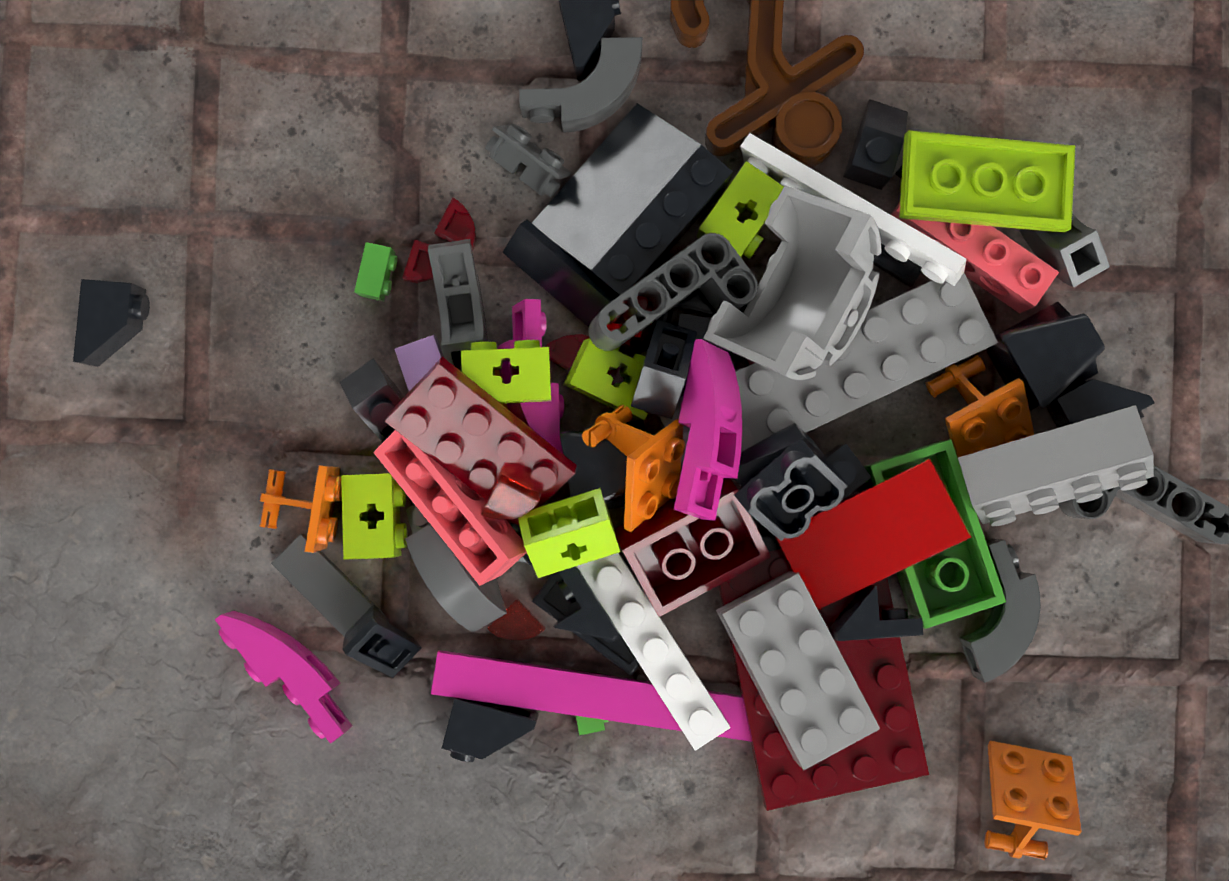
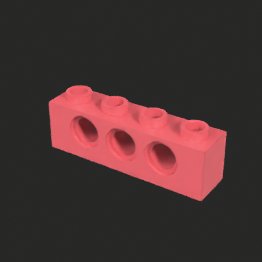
(992, 260)
(453, 509)

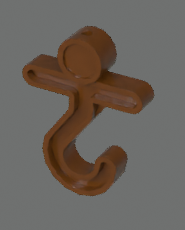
(775, 92)

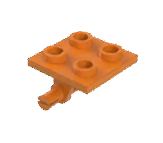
(988, 419)
(651, 462)
(321, 525)
(1035, 793)

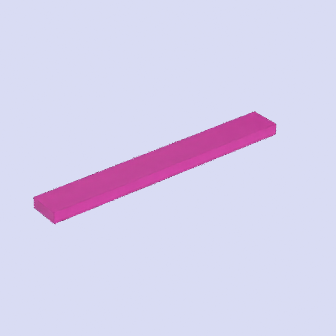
(568, 692)

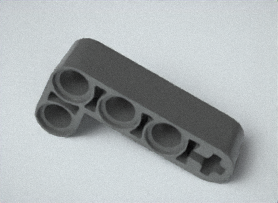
(664, 295)
(1157, 501)

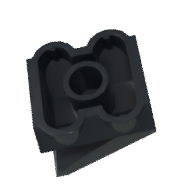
(1047, 353)
(597, 466)
(787, 482)

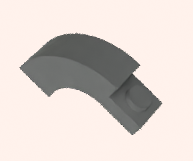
(593, 98)
(1073, 254)
(458, 298)
(449, 580)
(1010, 625)

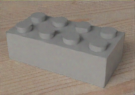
(1059, 467)
(798, 669)

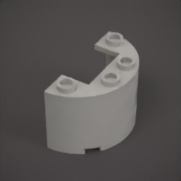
(811, 289)

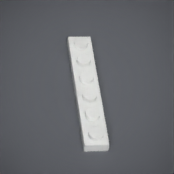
(899, 238)
(655, 649)

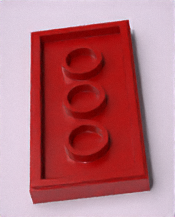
(876, 534)

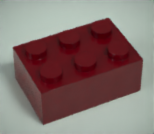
(686, 555)

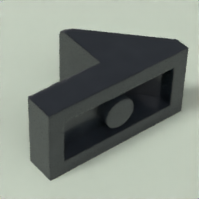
(590, 616)
(862, 620)
(379, 643)

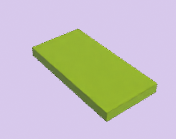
(987, 181)

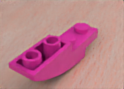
(542, 417)
(714, 443)
(276, 655)

